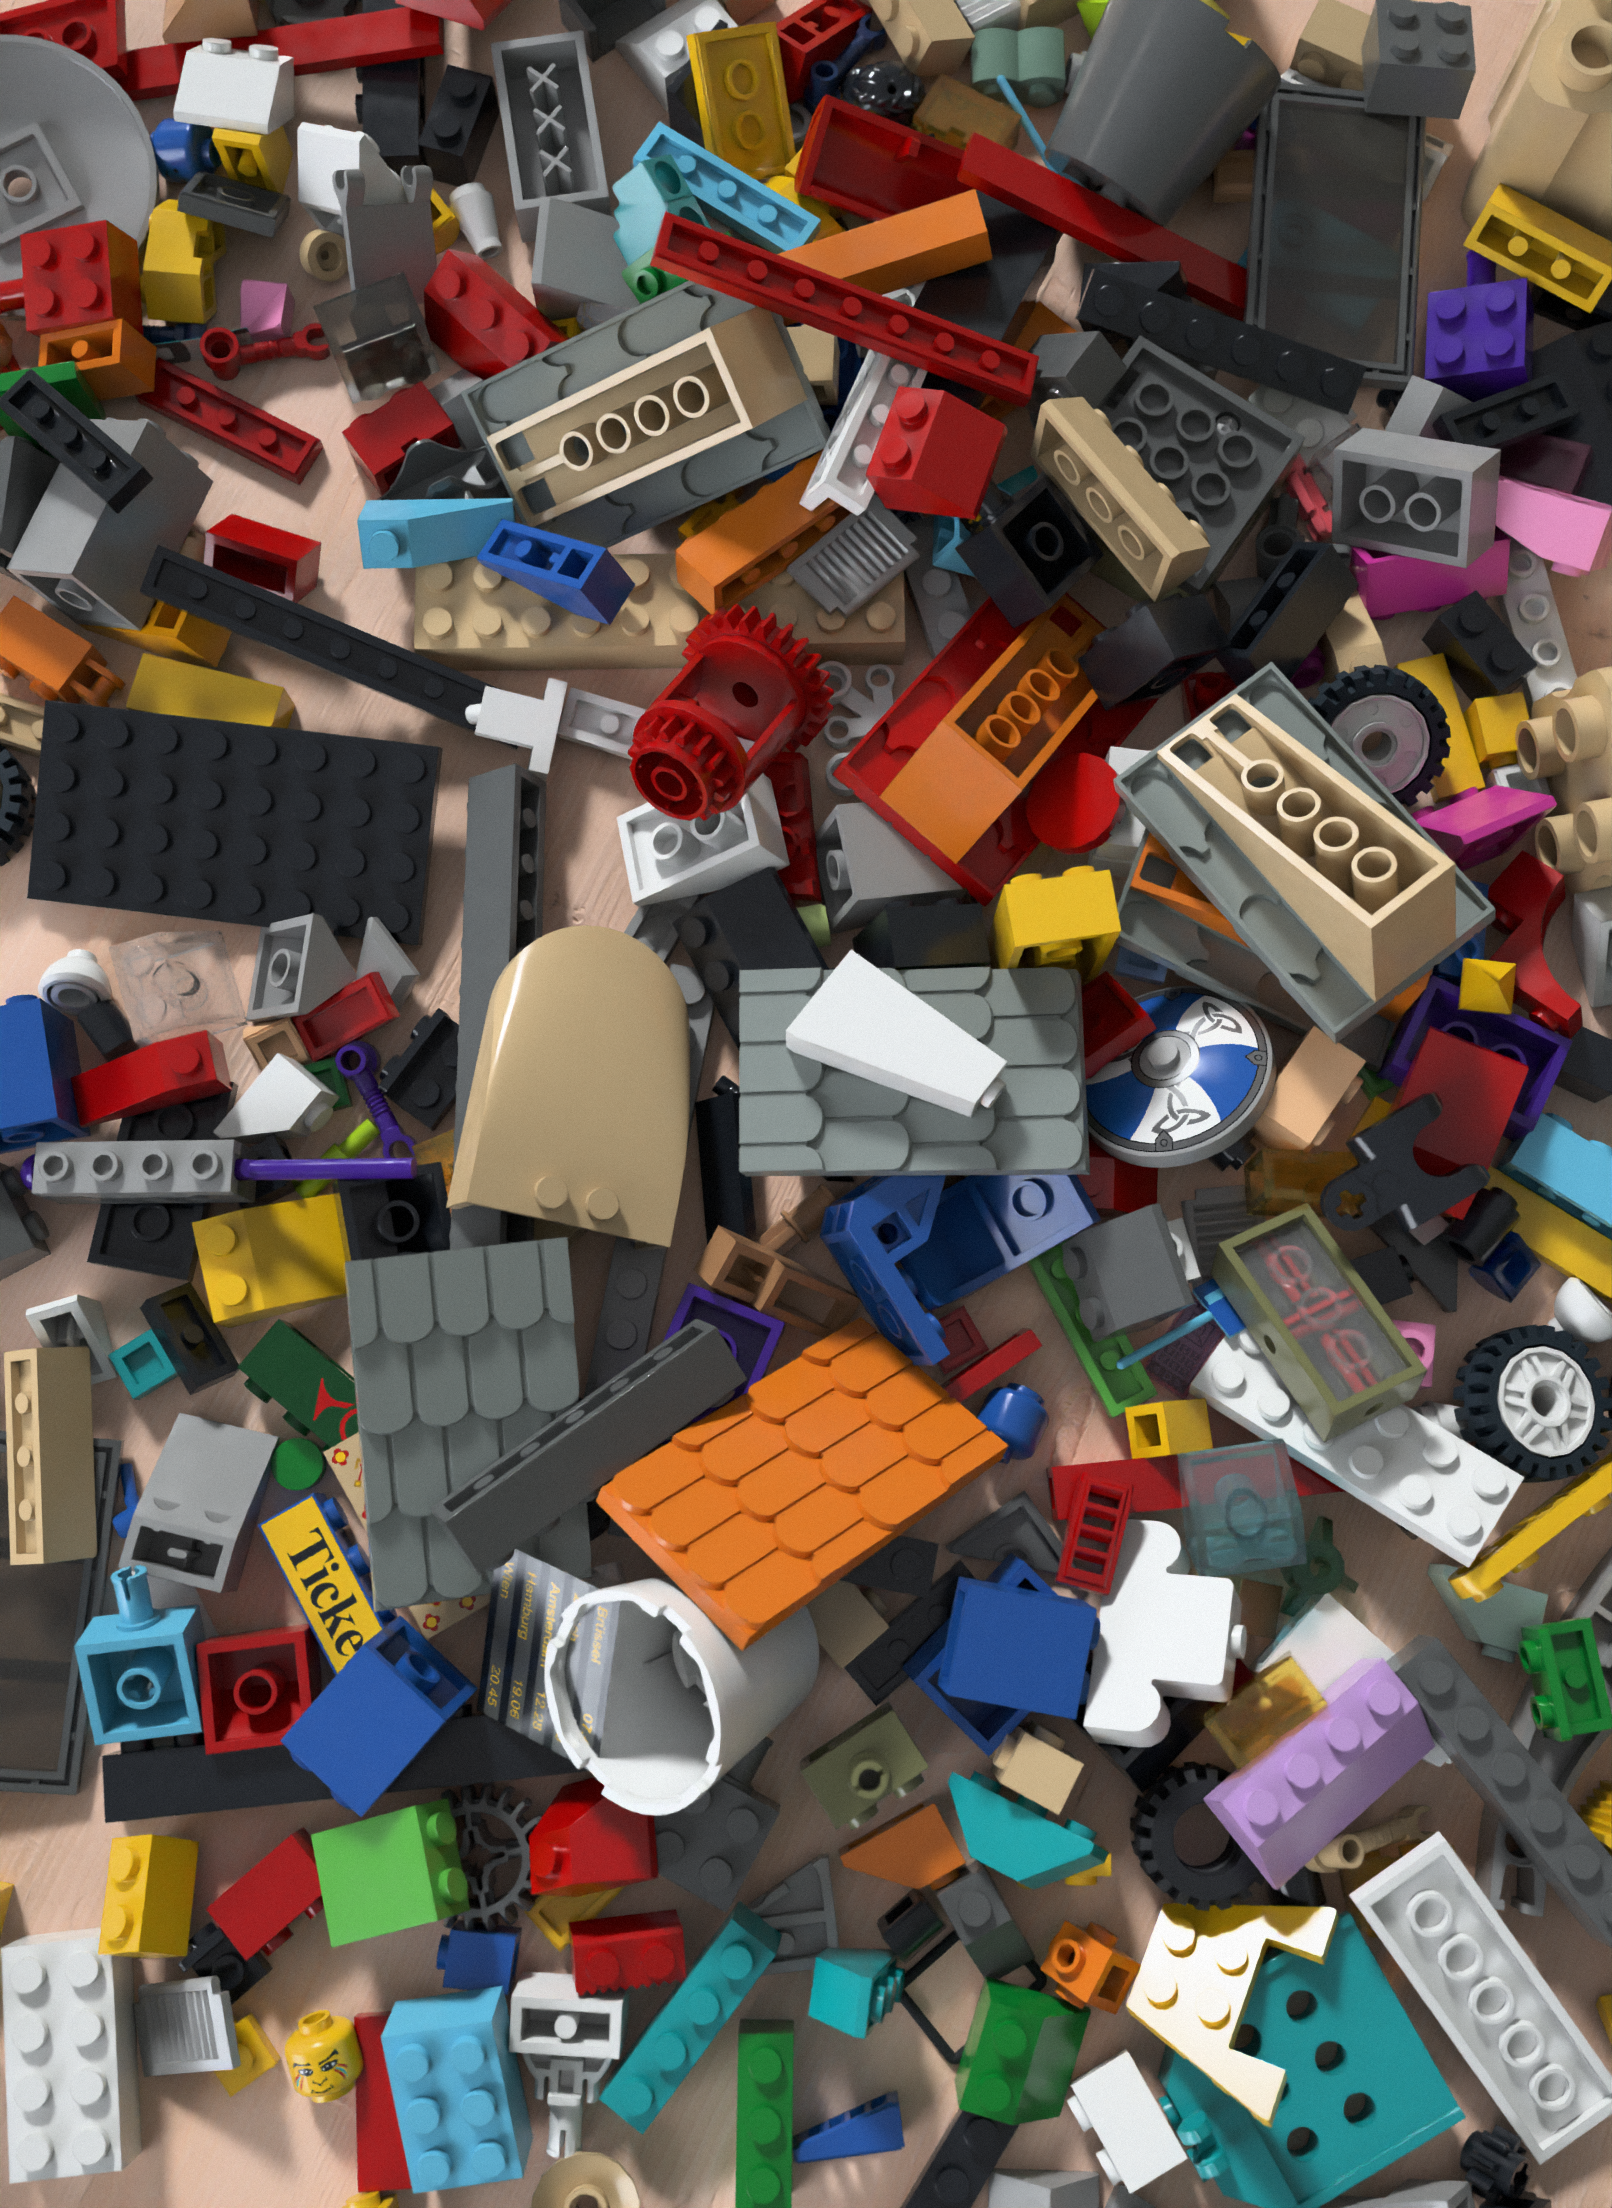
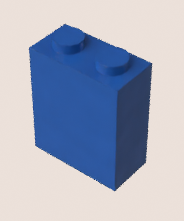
(1018, 1648)

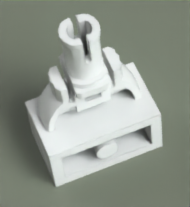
(570, 2043)

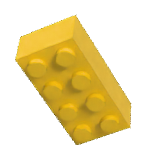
(1056, 922)

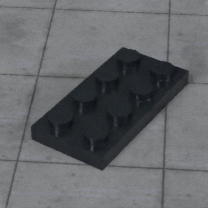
(159, 1235)

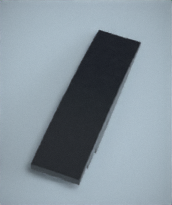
(995, 294)

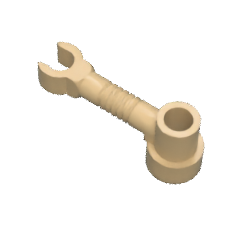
(1349, 1849)

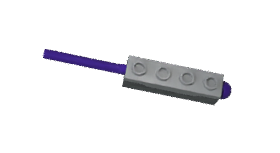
(179, 1171)

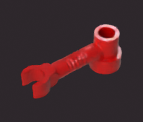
(225, 355)

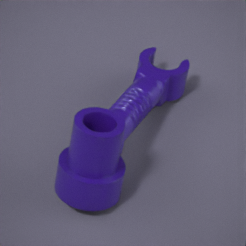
(368, 1087)

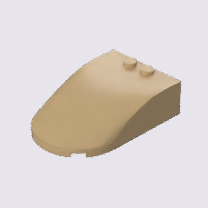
(581, 1090)

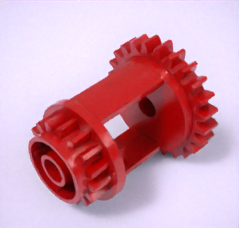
(749, 686)

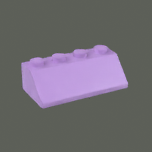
(1323, 1771)

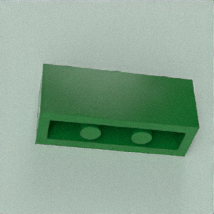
(764, 2113)

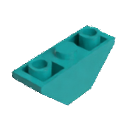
(1017, 1835)
(855, 1988)

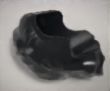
(869, 88)

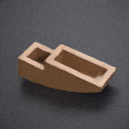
(775, 1284)

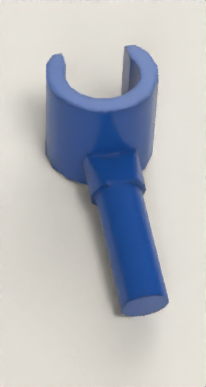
(131, 1498)

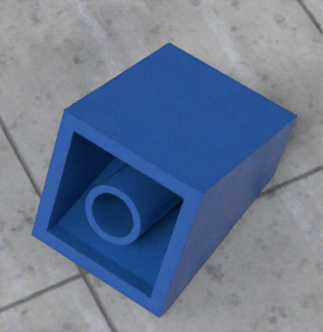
(36, 1075)
(378, 1715)

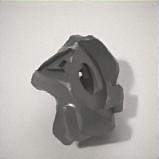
(446, 473)

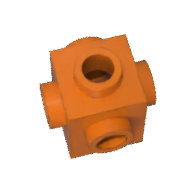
(1089, 1966)

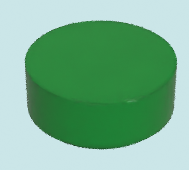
(298, 1464)

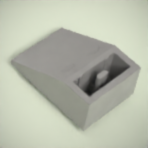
(201, 1504)

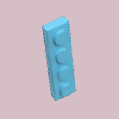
(732, 194)

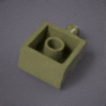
(864, 1767)

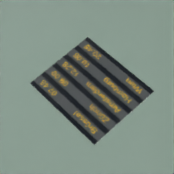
(521, 1621)

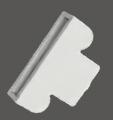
(1159, 1639)

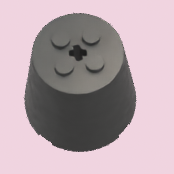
(1158, 104)

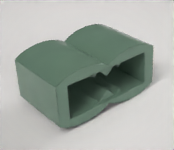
(1027, 59)

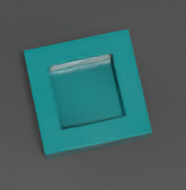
(143, 1365)

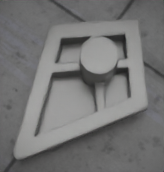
(384, 955)

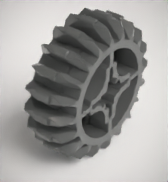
(477, 1833)

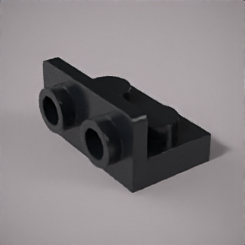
(426, 1072)

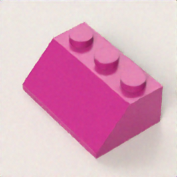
(1405, 583)

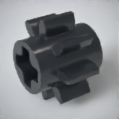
(1495, 2164)

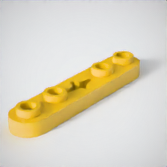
(1518, 1546)

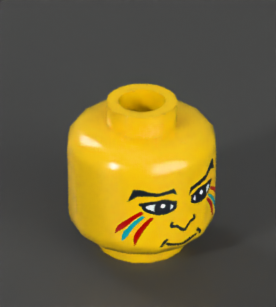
(323, 2056)

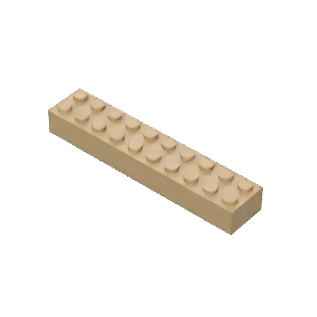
(490, 623)

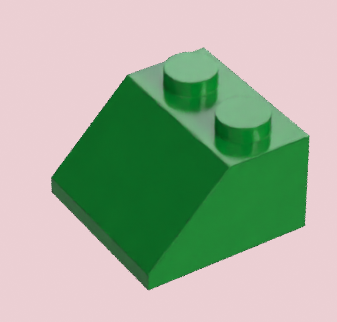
(1019, 2054)

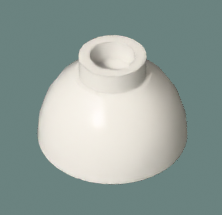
(74, 983)
(1581, 1313)

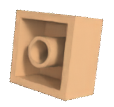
(1307, 1089)

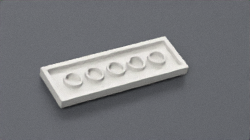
(1391, 1462)
(1488, 1996)

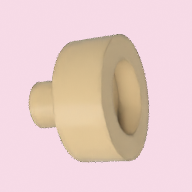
(324, 255)

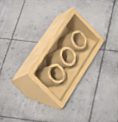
(1117, 495)

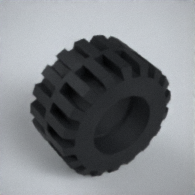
(1154, 1829)

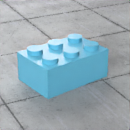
(457, 2089)

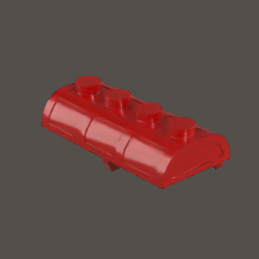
(873, 163)

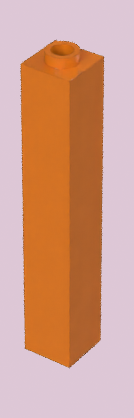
(903, 247)

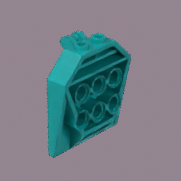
(1374, 2056)

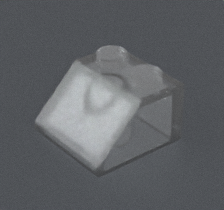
(177, 985)

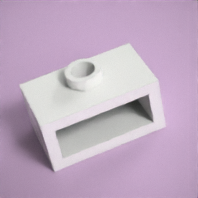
(1127, 2121)

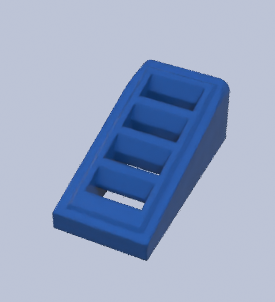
(857, 2132)

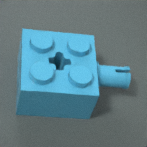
(141, 1666)

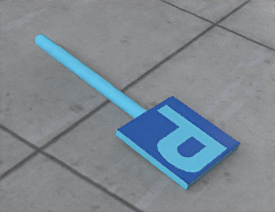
(1217, 1308)

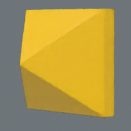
(1487, 986)

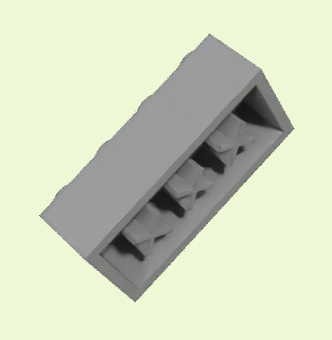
(549, 125)

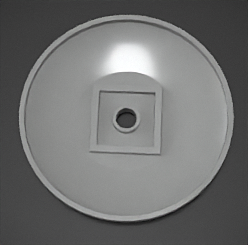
(75, 141)

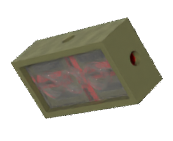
(1317, 1322)

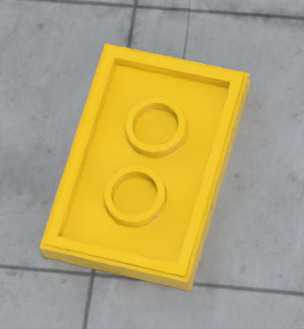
(743, 98)

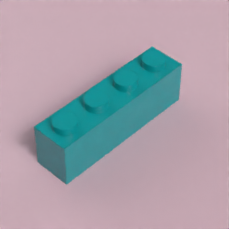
(691, 2017)

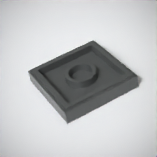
(234, 203)

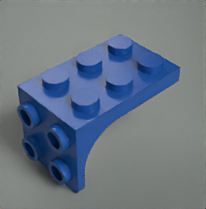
(992, 1228)

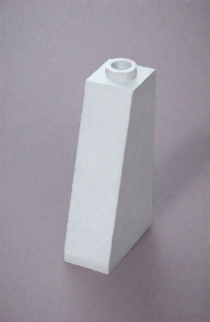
(895, 1039)
(1327, 1645)

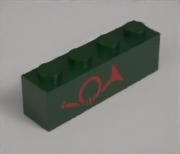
(303, 1381)

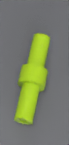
(349, 1148)

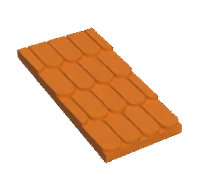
(799, 1479)

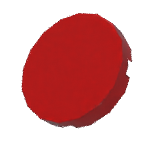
(1075, 804)

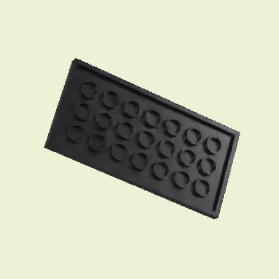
(232, 820)

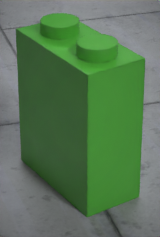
(390, 1872)

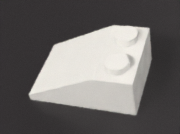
(688, 858)

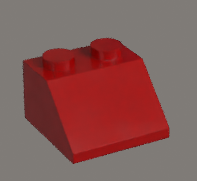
(935, 454)
(256, 1685)

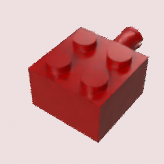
(76, 278)

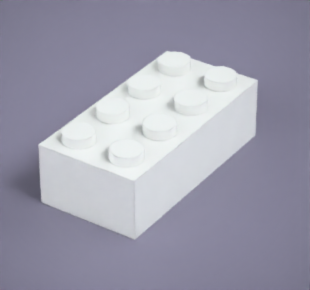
(69, 2057)

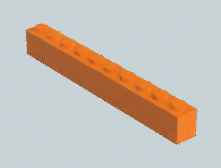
(772, 527)

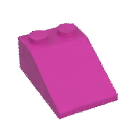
(1483, 823)

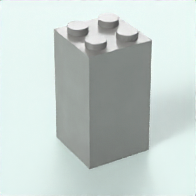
(90, 556)

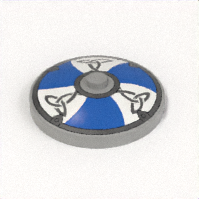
(1185, 1084)

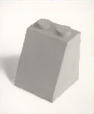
(576, 260)
(871, 865)

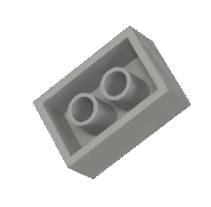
(1415, 496)

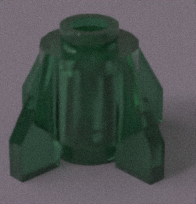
(1330, 1573)

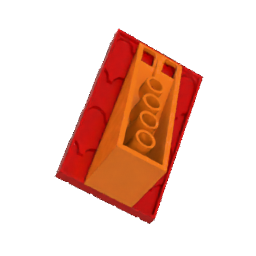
(975, 734)

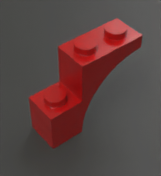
(1524, 904)

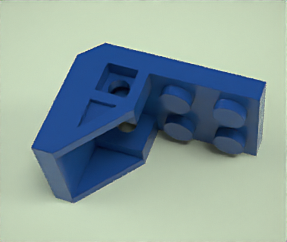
(857, 1244)

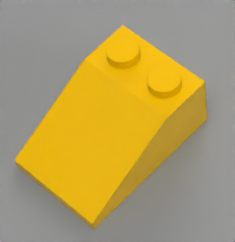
(271, 1259)

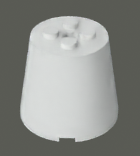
(679, 1694)

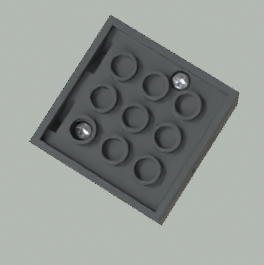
(1206, 447)

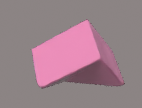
(266, 309)

